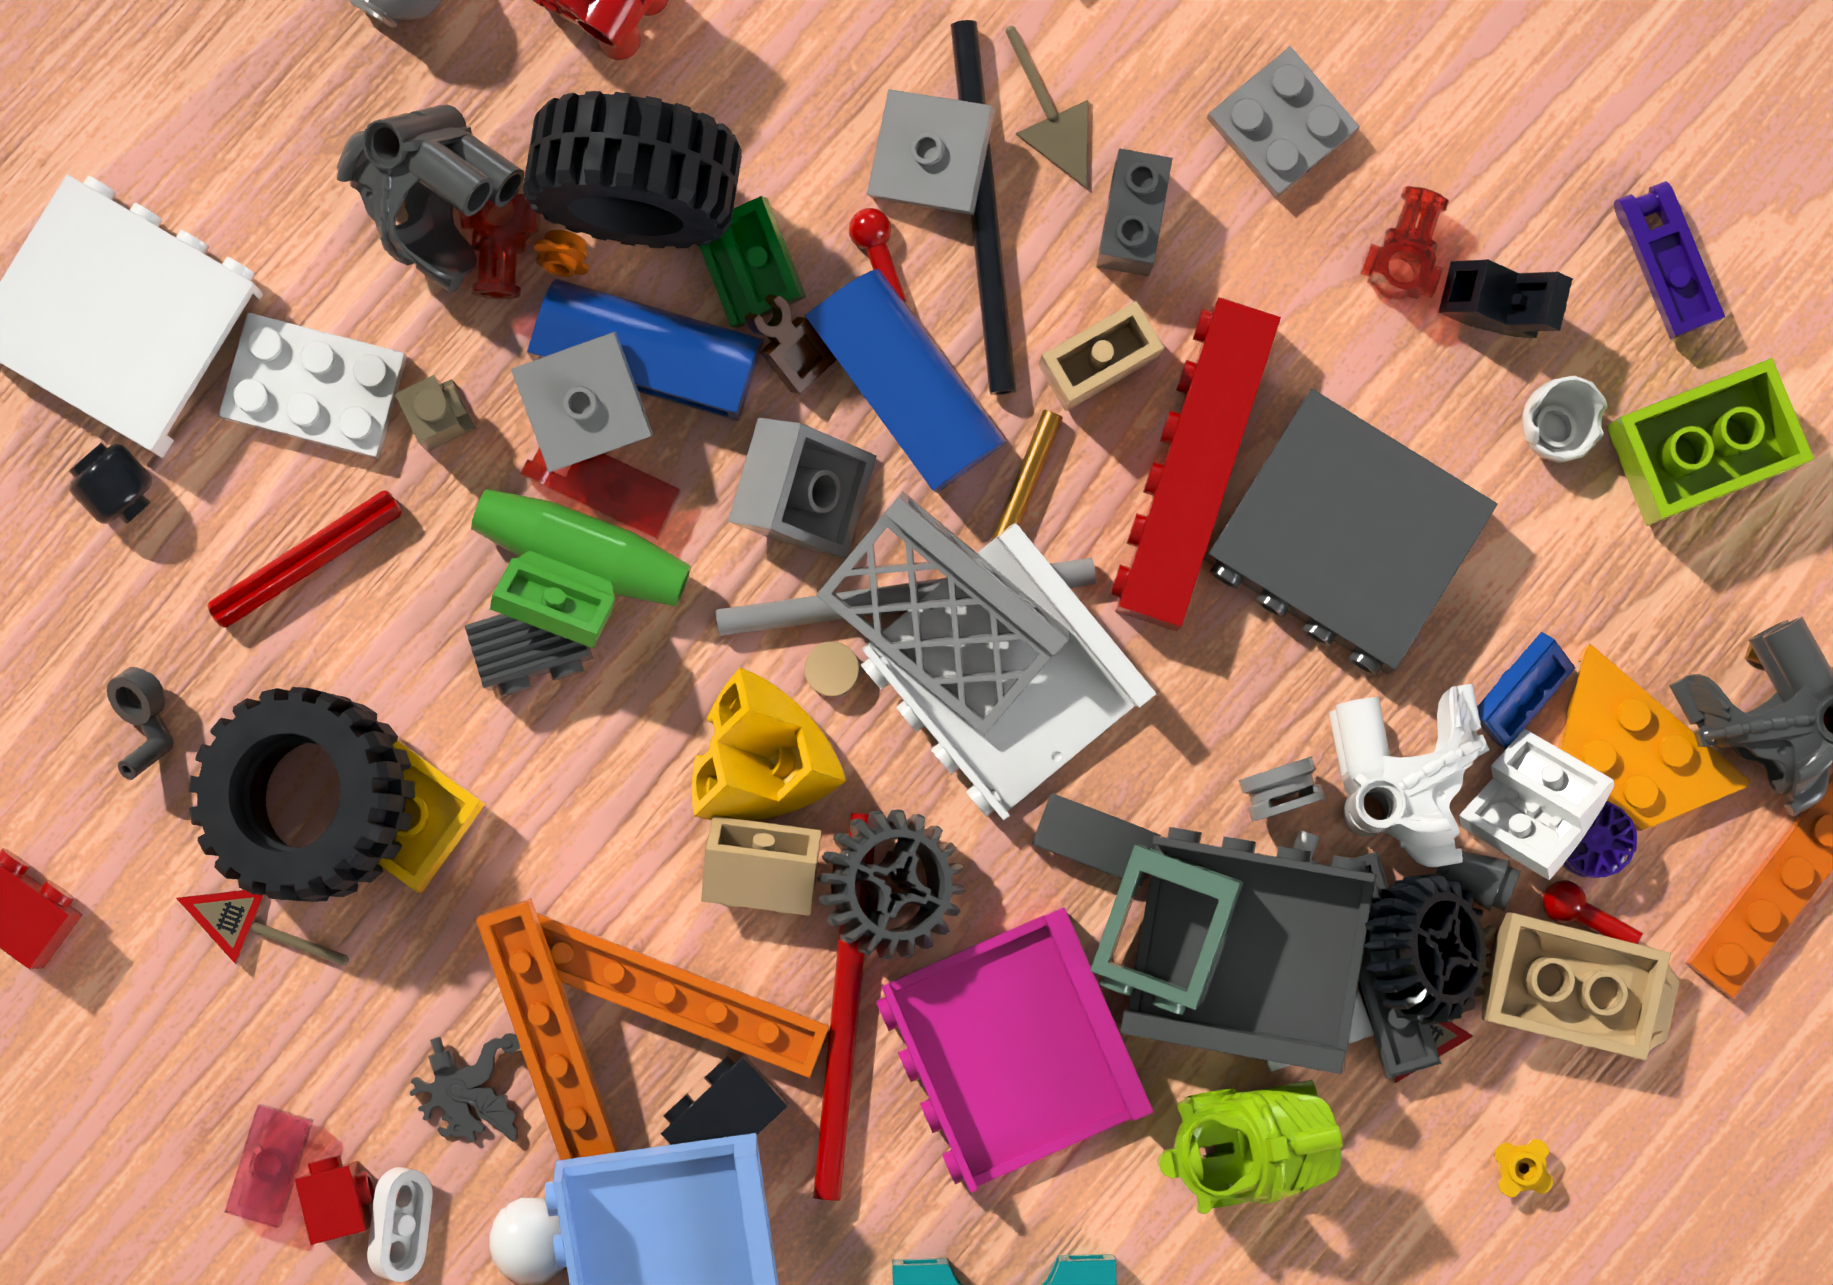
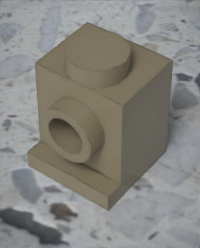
(435, 412)

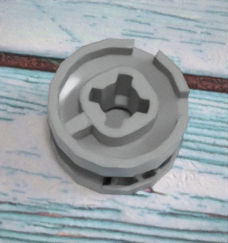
(1281, 783)

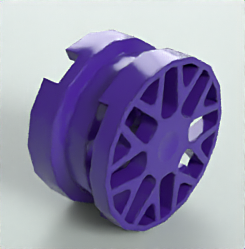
(1604, 845)

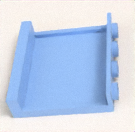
(664, 1216)

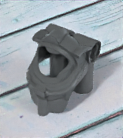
(433, 166)
(1783, 731)

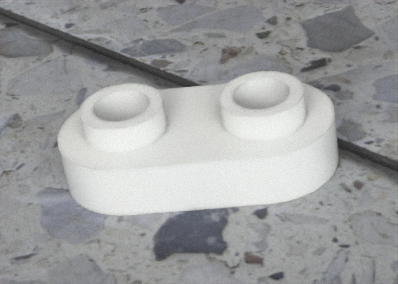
(399, 1223)

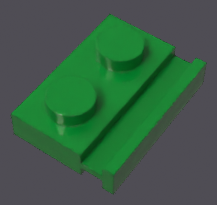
(752, 263)

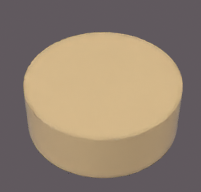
(831, 669)

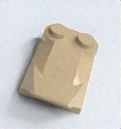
(1579, 987)

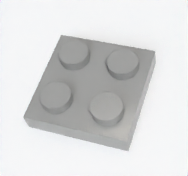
(1283, 122)

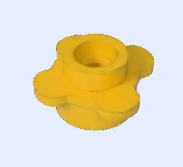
(1509, 1159)

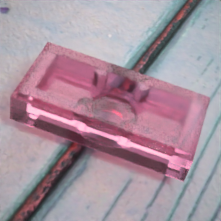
(268, 1165)

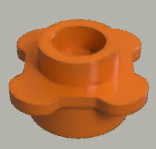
(562, 253)

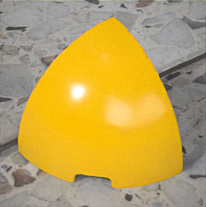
(762, 755)

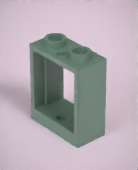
(1184, 873)

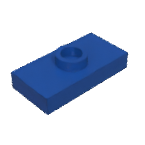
(1524, 690)

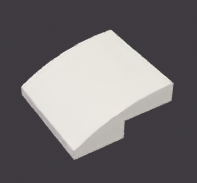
(1537, 804)

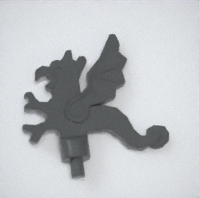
(458, 1088)

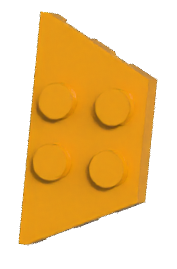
(1641, 746)

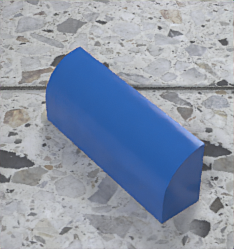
(665, 351)
(906, 379)

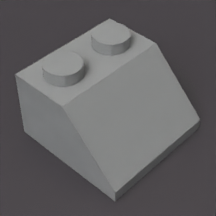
(802, 487)

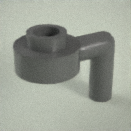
(139, 700)

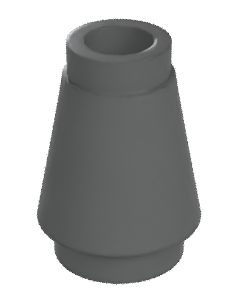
(1485, 877)

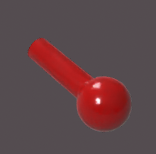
(870, 232)
(1567, 903)

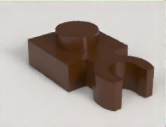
(795, 346)

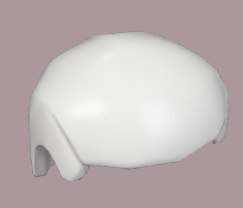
(1564, 419)
(523, 1242)

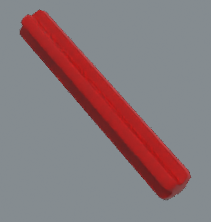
(304, 559)

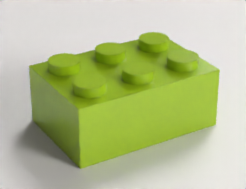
(1709, 442)

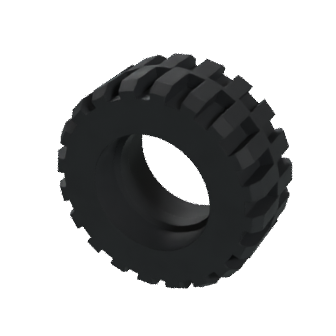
(632, 170)
(236, 782)

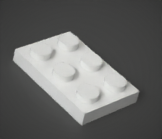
(313, 385)

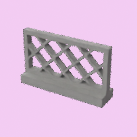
(977, 579)

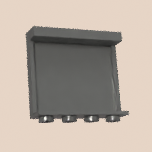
(1349, 534)
(1285, 964)

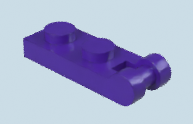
(1669, 260)

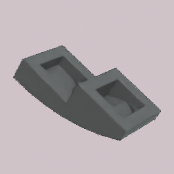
(1090, 836)

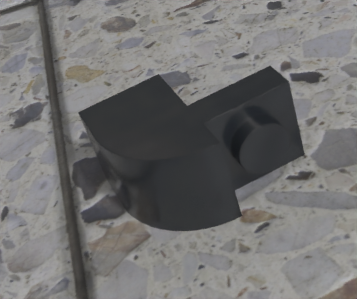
(1504, 300)

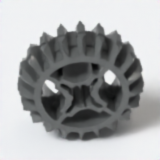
(880, 902)

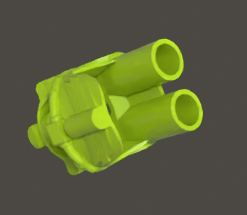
(1265, 1145)

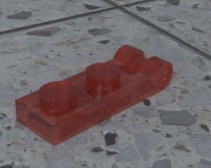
(611, 490)

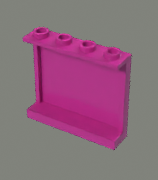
(1013, 1049)

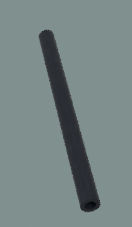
(985, 224)

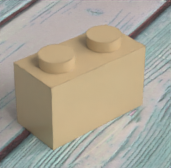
(1101, 356)
(760, 865)

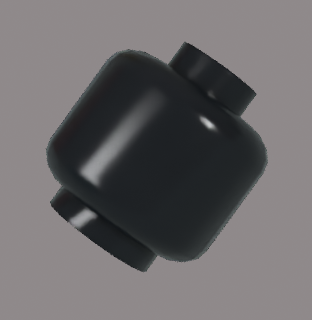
(110, 484)

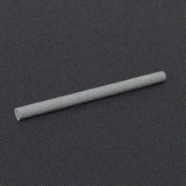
(813, 610)

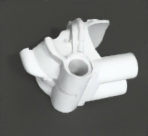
(1413, 788)

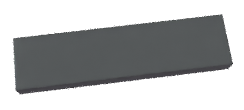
(1399, 1042)

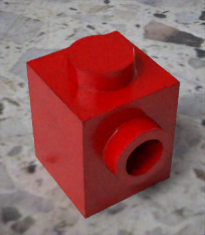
(335, 1199)

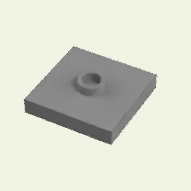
(931, 151)
(582, 401)

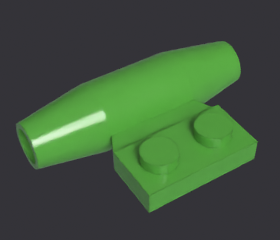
(571, 565)

